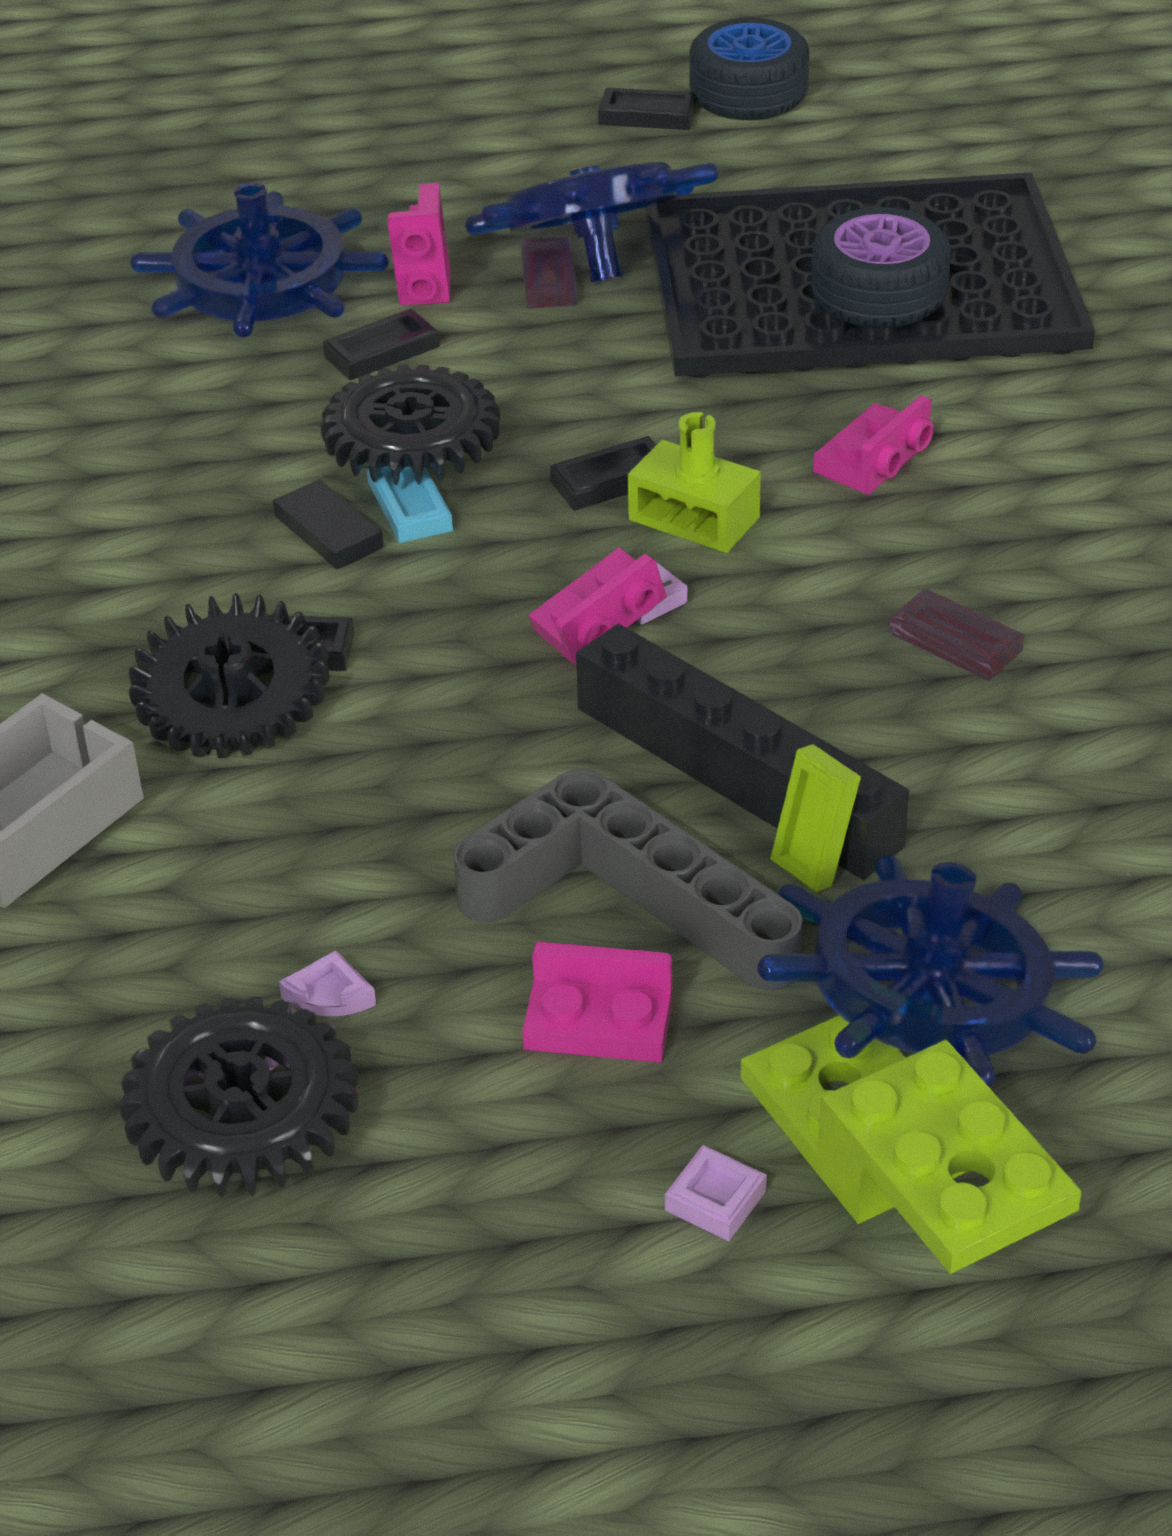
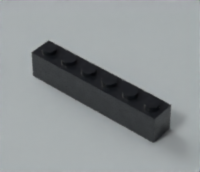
(726, 739)

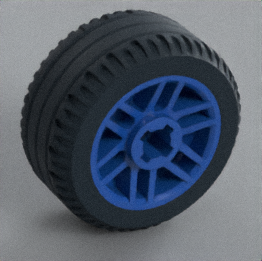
(749, 68)

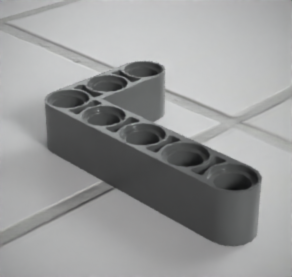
(637, 852)

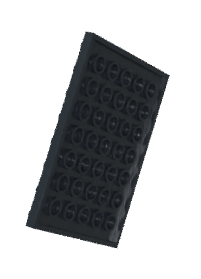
(743, 296)

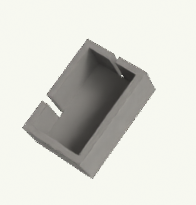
(57, 789)

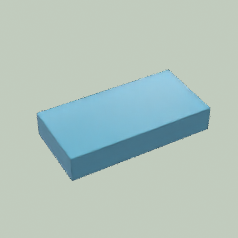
(411, 508)

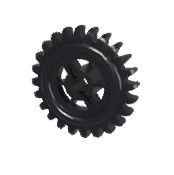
(398, 421)
(233, 652)
(246, 1123)

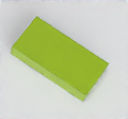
(815, 817)

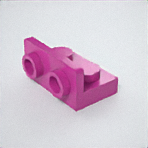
(421, 250)
(876, 445)
(605, 595)
(599, 1002)

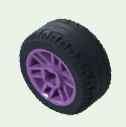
(880, 267)

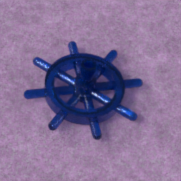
(591, 203)
(259, 261)
(933, 966)

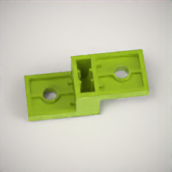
(906, 1135)

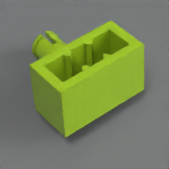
(692, 491)

